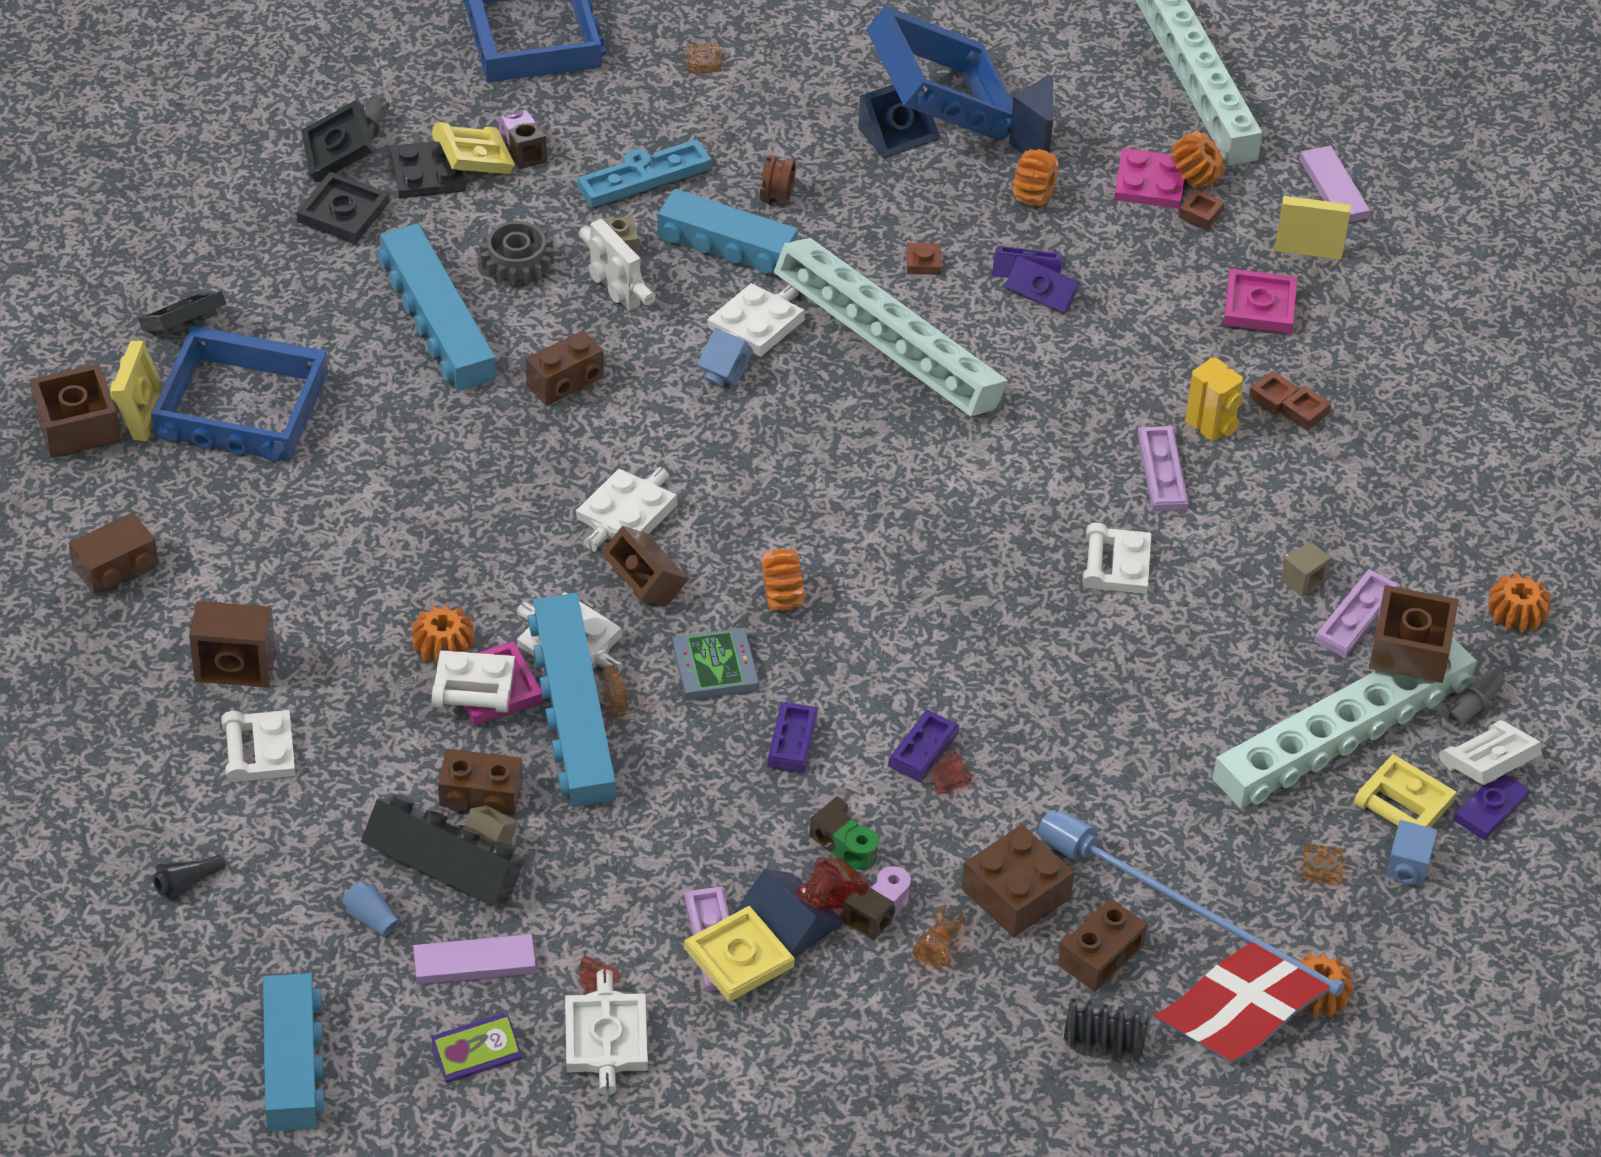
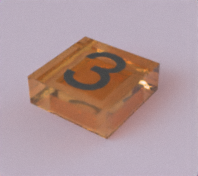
(703, 58)
(614, 690)
(1322, 864)

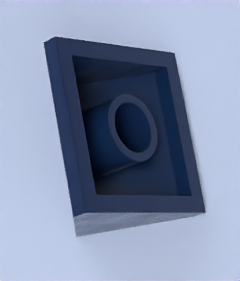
(1033, 117)
(891, 125)
(786, 914)

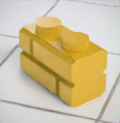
(1214, 399)

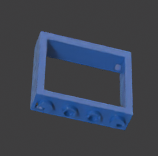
(902, 36)
(541, 60)
(245, 353)

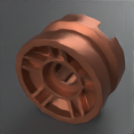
(778, 179)

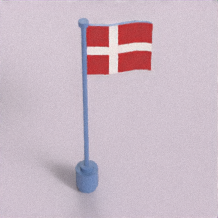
(1237, 1000)

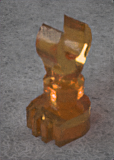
(935, 942)

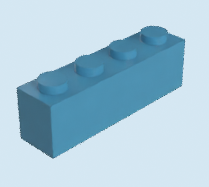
(723, 231)
(290, 1052)

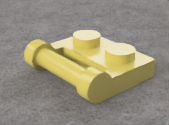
(474, 148)
(1409, 788)

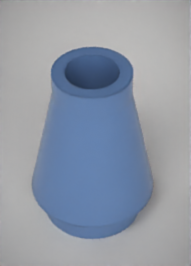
(370, 908)

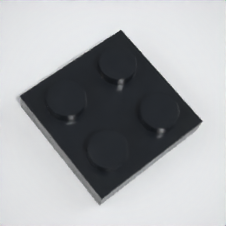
(336, 141)
(424, 170)
(343, 207)
(173, 317)

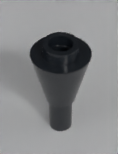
(178, 877)

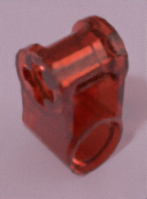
(831, 884)

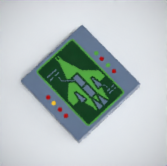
(715, 663)

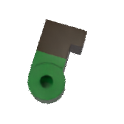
(843, 836)

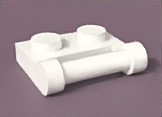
(1129, 563)
(473, 680)
(271, 745)
(1492, 753)

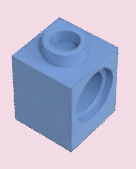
(724, 358)
(1411, 853)

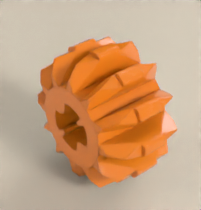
(1198, 159)
(1035, 177)
(782, 579)
(1519, 603)
(442, 632)
(1331, 969)

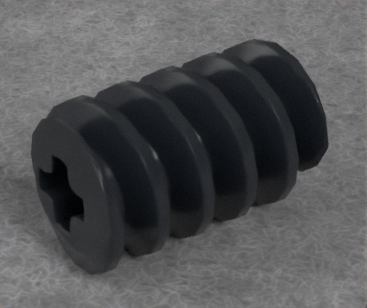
(1105, 1029)

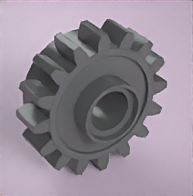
(516, 252)

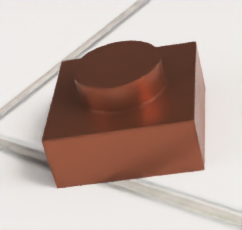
(1201, 209)
(923, 258)
(1272, 391)
(1305, 407)

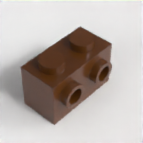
(564, 367)
(113, 553)
(644, 566)
(480, 780)
(1101, 944)

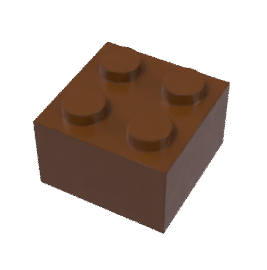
(75, 410)
(1413, 634)
(232, 644)
(1017, 880)

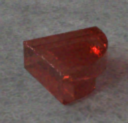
(950, 773)
(588, 971)

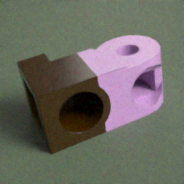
(523, 138)
(879, 904)

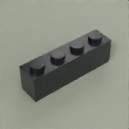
(442, 849)

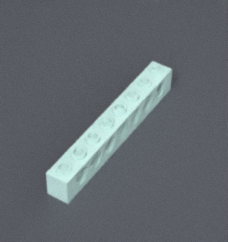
(1204, 79)
(890, 326)
(1333, 728)

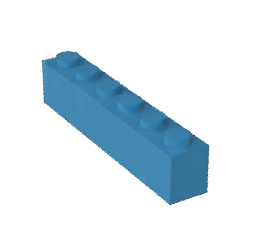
(436, 307)
(573, 700)

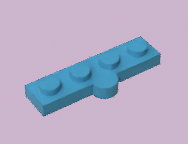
(643, 173)

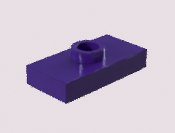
(1042, 284)
(792, 737)
(923, 745)
(1491, 806)

